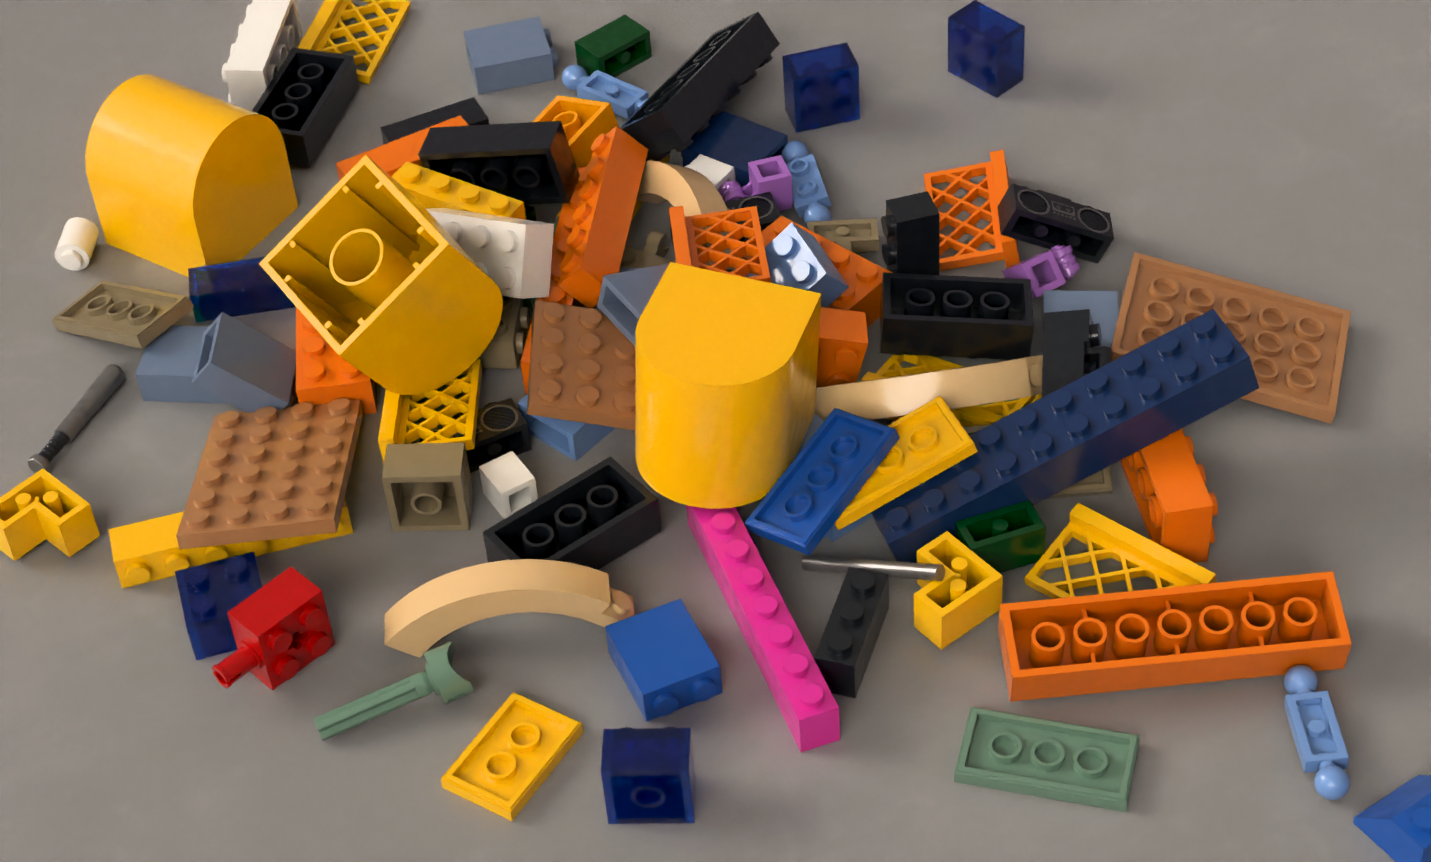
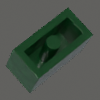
(614, 47)
(1005, 536)

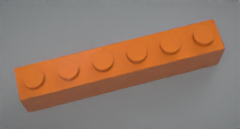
(602, 215)

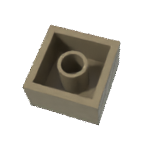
(428, 487)

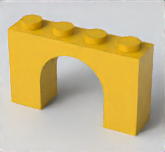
(442, 191)

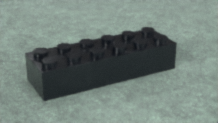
(701, 87)

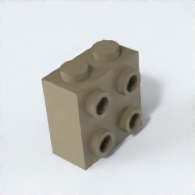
(509, 338)

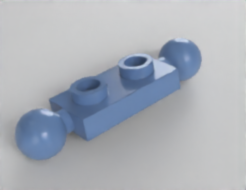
(605, 88)
(807, 184)
(1316, 732)

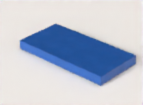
(822, 481)

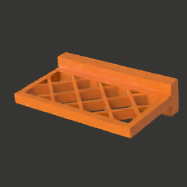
(997, 183)
(689, 240)

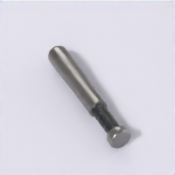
(82, 412)

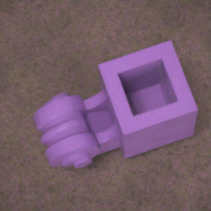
(764, 176)
(1046, 269)

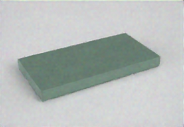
(1047, 759)

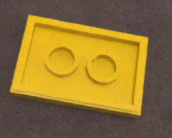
(512, 756)

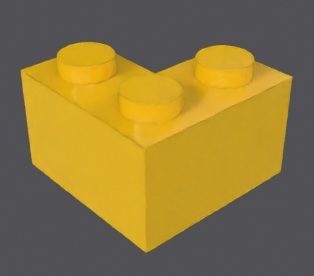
(42, 511)
(964, 596)

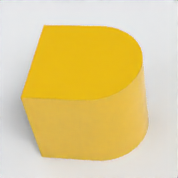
(185, 175)
(387, 284)
(722, 385)

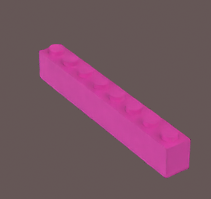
(767, 626)

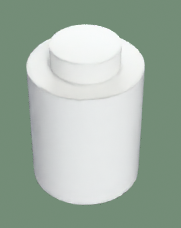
(76, 243)

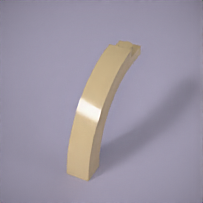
(681, 188)
(956, 386)
(497, 590)

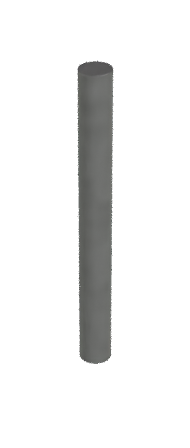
(891, 568)

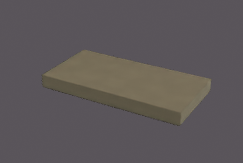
(122, 313)

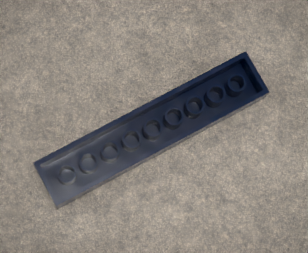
(1077, 431)

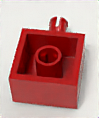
(277, 631)

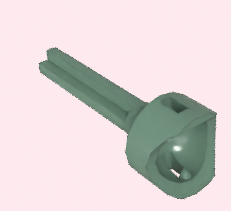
(437, 677)

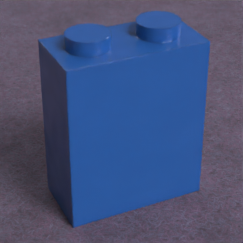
(663, 660)

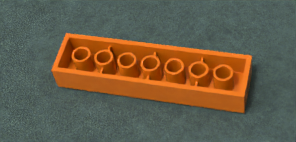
(1172, 636)

